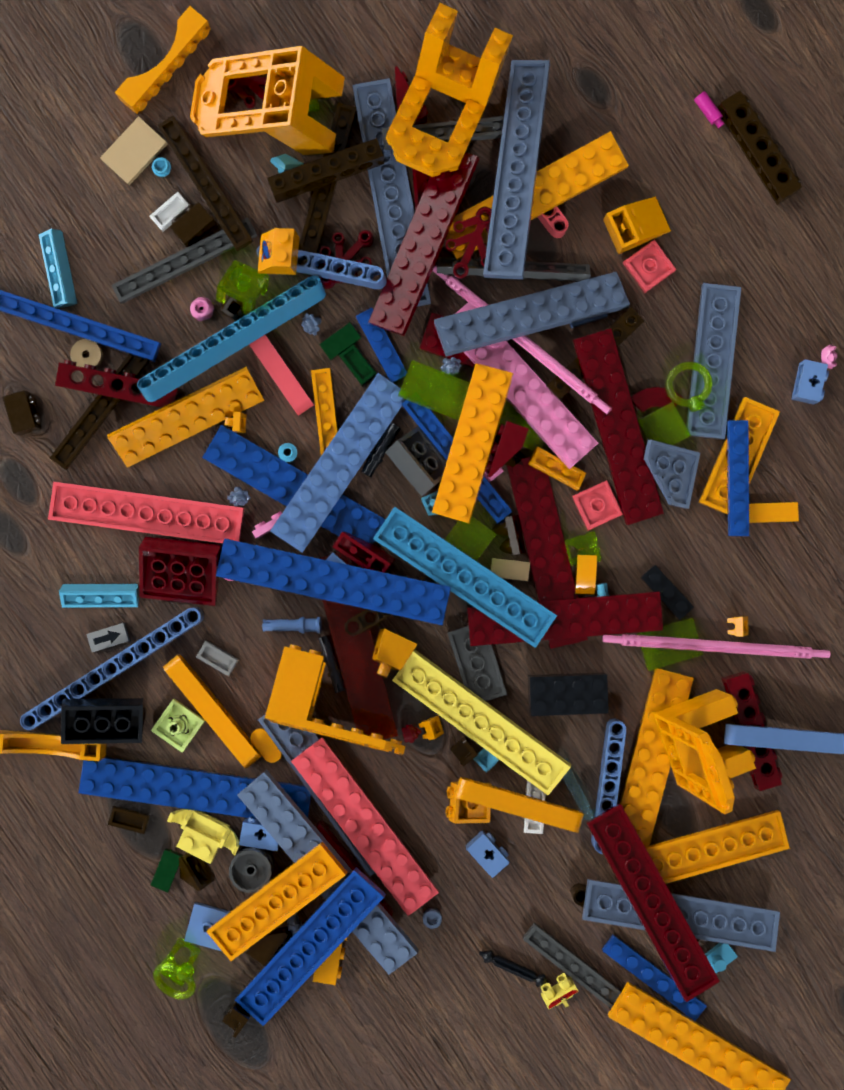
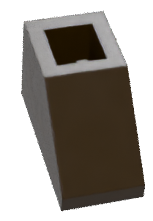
(267, 947)

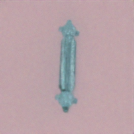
(578, 794)

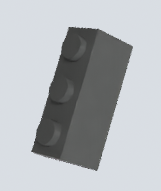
(418, 460)

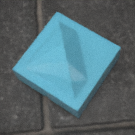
(485, 760)

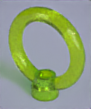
(694, 403)
(185, 967)

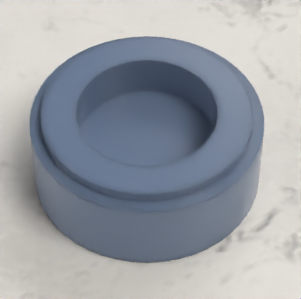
(432, 918)

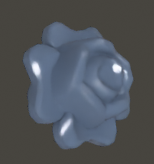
(311, 324)
(451, 366)
(238, 497)

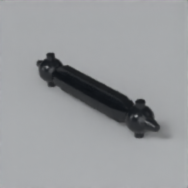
(513, 968)

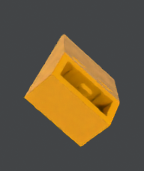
(636, 224)

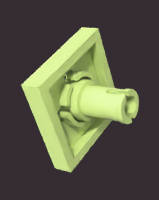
(166, 728)

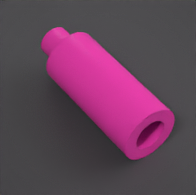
(709, 109)

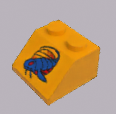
(278, 252)

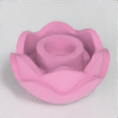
(207, 311)
(829, 356)

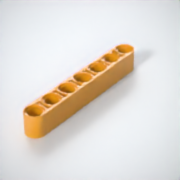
(212, 710)
(519, 804)

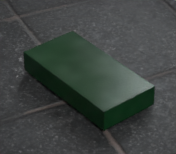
(340, 341)
(357, 364)
(166, 870)

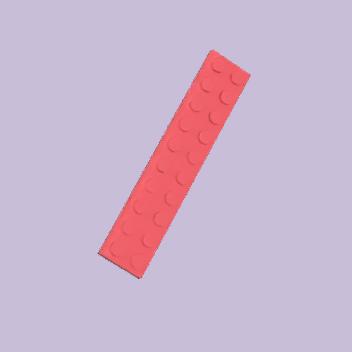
(145, 513)
(365, 826)

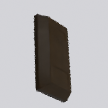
(128, 819)

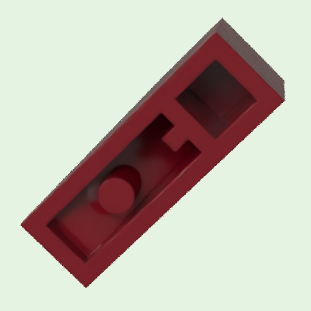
(363, 553)

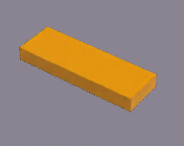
(556, 468)
(773, 512)

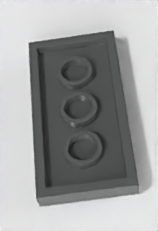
(477, 665)

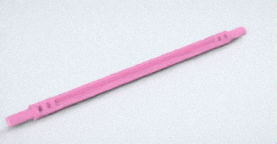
(531, 347)
(716, 646)

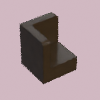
(464, 751)
(236, 1018)

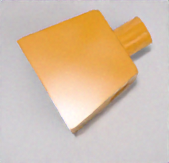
(391, 651)

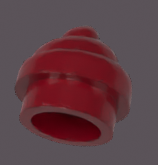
(410, 733)

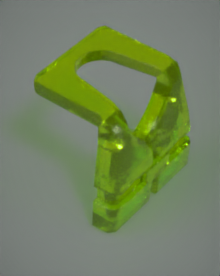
(585, 544)
(170, 958)

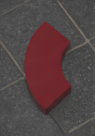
(652, 398)

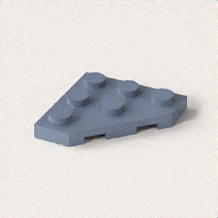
(673, 471)

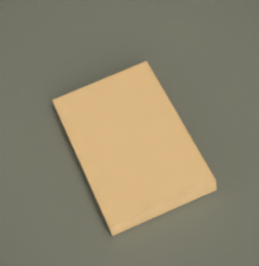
(133, 150)

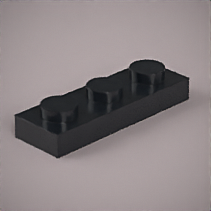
(669, 594)

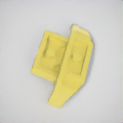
(203, 834)

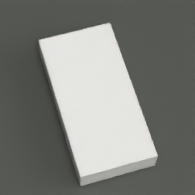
(171, 209)

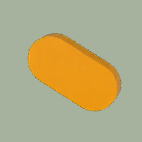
(265, 745)

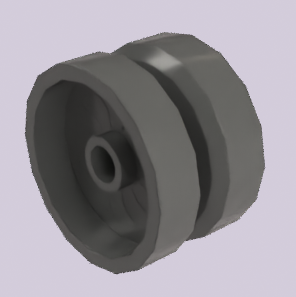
(251, 869)

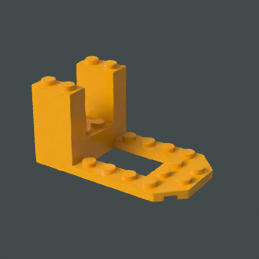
(456, 75)
(291, 82)
(296, 696)
(692, 754)

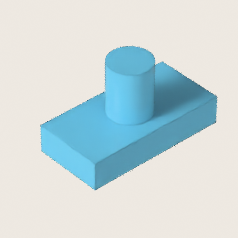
(720, 956)

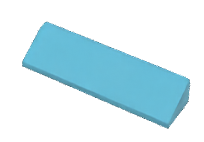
(57, 268)
(99, 595)

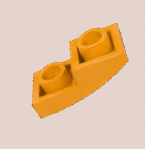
(586, 574)

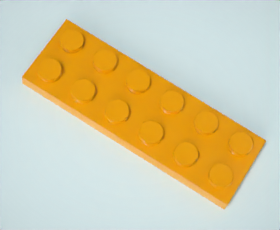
(760, 425)

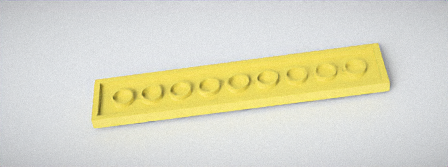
(482, 722)

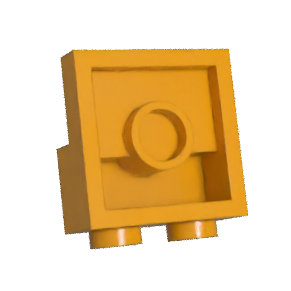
(462, 811)

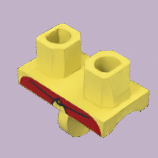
(560, 992)

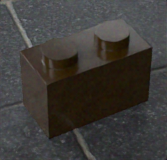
(192, 224)
(22, 412)

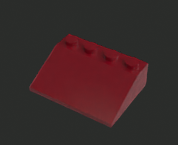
(178, 571)

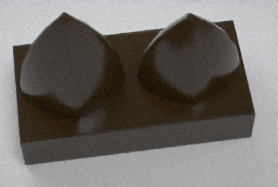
(510, 527)

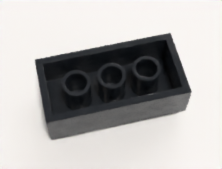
(568, 694)
(101, 721)

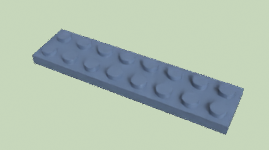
(715, 352)

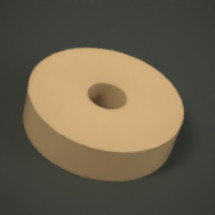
(83, 346)

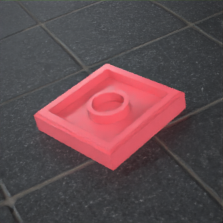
(649, 266)
(597, 505)

